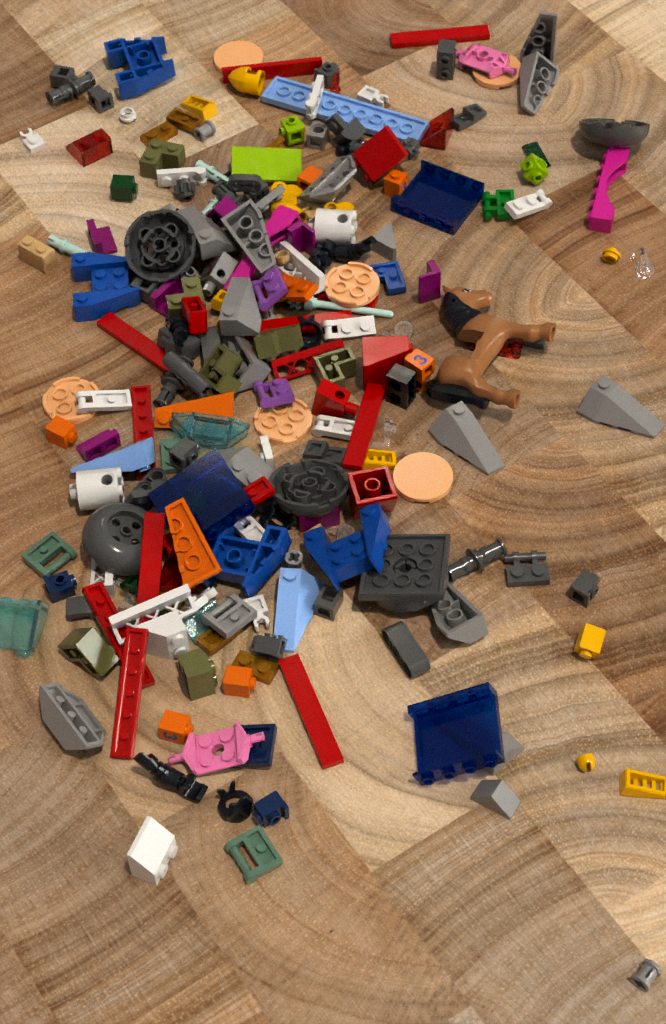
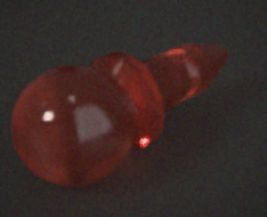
(335, 85)

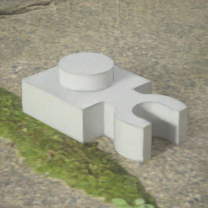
(372, 95)
(32, 142)
(266, 453)
(201, 599)
(259, 604)

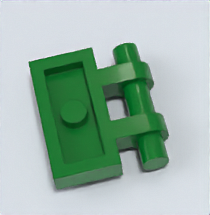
(500, 199)

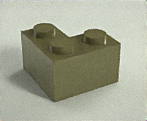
(161, 155)
(189, 287)
(274, 341)
(335, 365)
(219, 369)
(90, 649)
(198, 673)

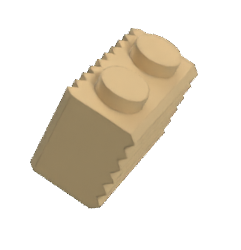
(37, 254)

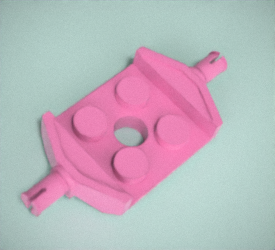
(486, 60)
(201, 749)

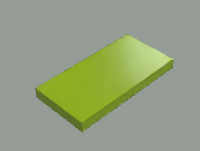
(268, 163)

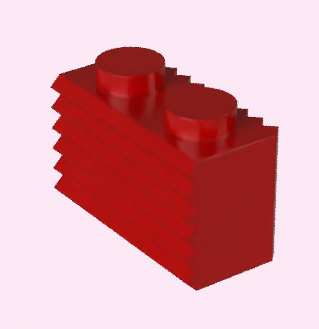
(194, 314)

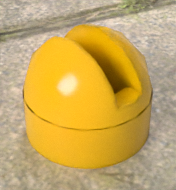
(585, 761)

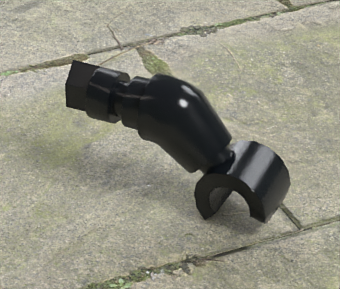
(350, 252)
(178, 326)
(172, 778)

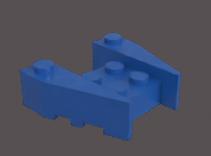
(144, 64)
(109, 285)
(352, 553)
(249, 560)

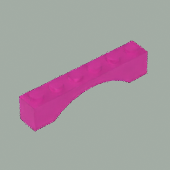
(603, 211)
(276, 229)

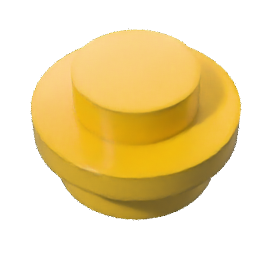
(611, 255)

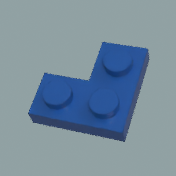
(391, 275)

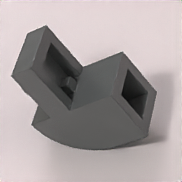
(344, 131)
(167, 341)

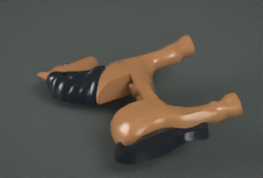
(462, 377)

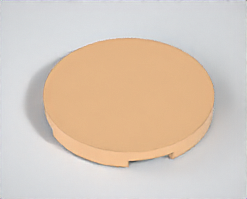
(236, 54)
(501, 81)
(352, 285)
(61, 399)
(284, 423)
(423, 477)

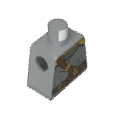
(217, 273)

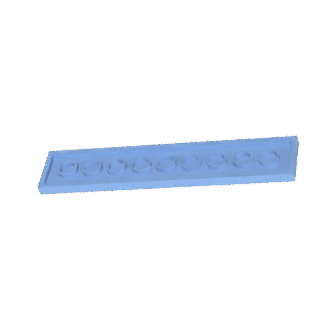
(294, 94)

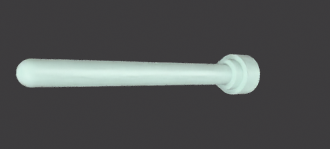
(313, 303)

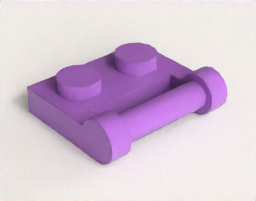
(274, 286)
(279, 389)

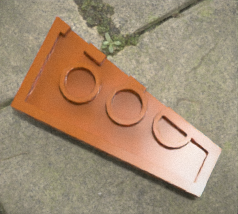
(299, 289)
(215, 405)
(192, 550)

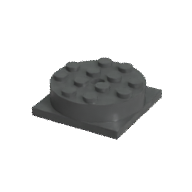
(412, 573)

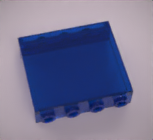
(438, 198)
(210, 492)
(457, 733)

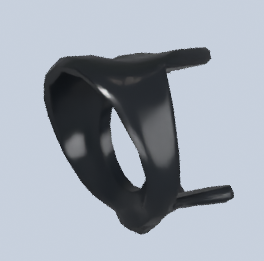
(320, 258)
(313, 339)
(270, 511)
(236, 811)

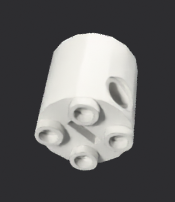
(334, 225)
(97, 488)

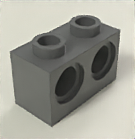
(446, 59)

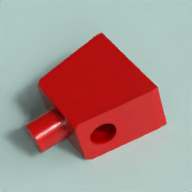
(333, 400)

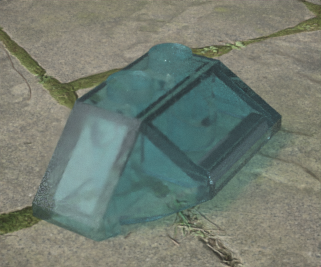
(209, 429)

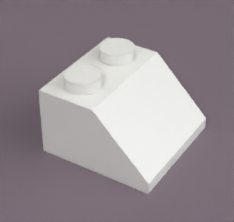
(166, 636)
(151, 851)

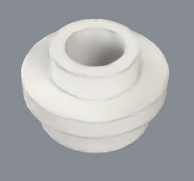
(127, 114)

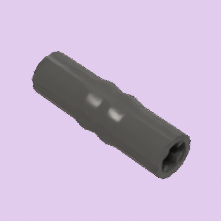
(187, 374)

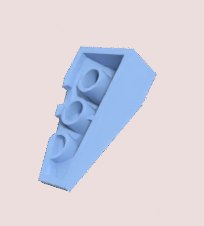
(130, 458)
(295, 604)

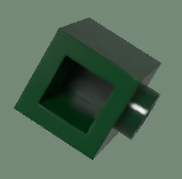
(123, 187)

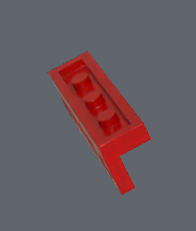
(302, 355)

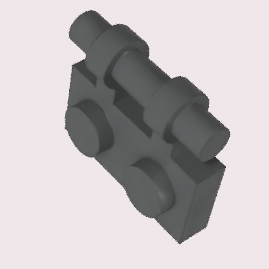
(527, 574)

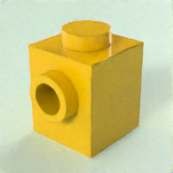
(589, 641)

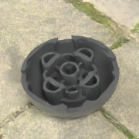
(612, 133)
(144, 234)
(309, 487)
(117, 522)

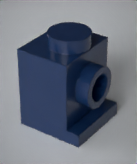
(60, 586)
(270, 810)

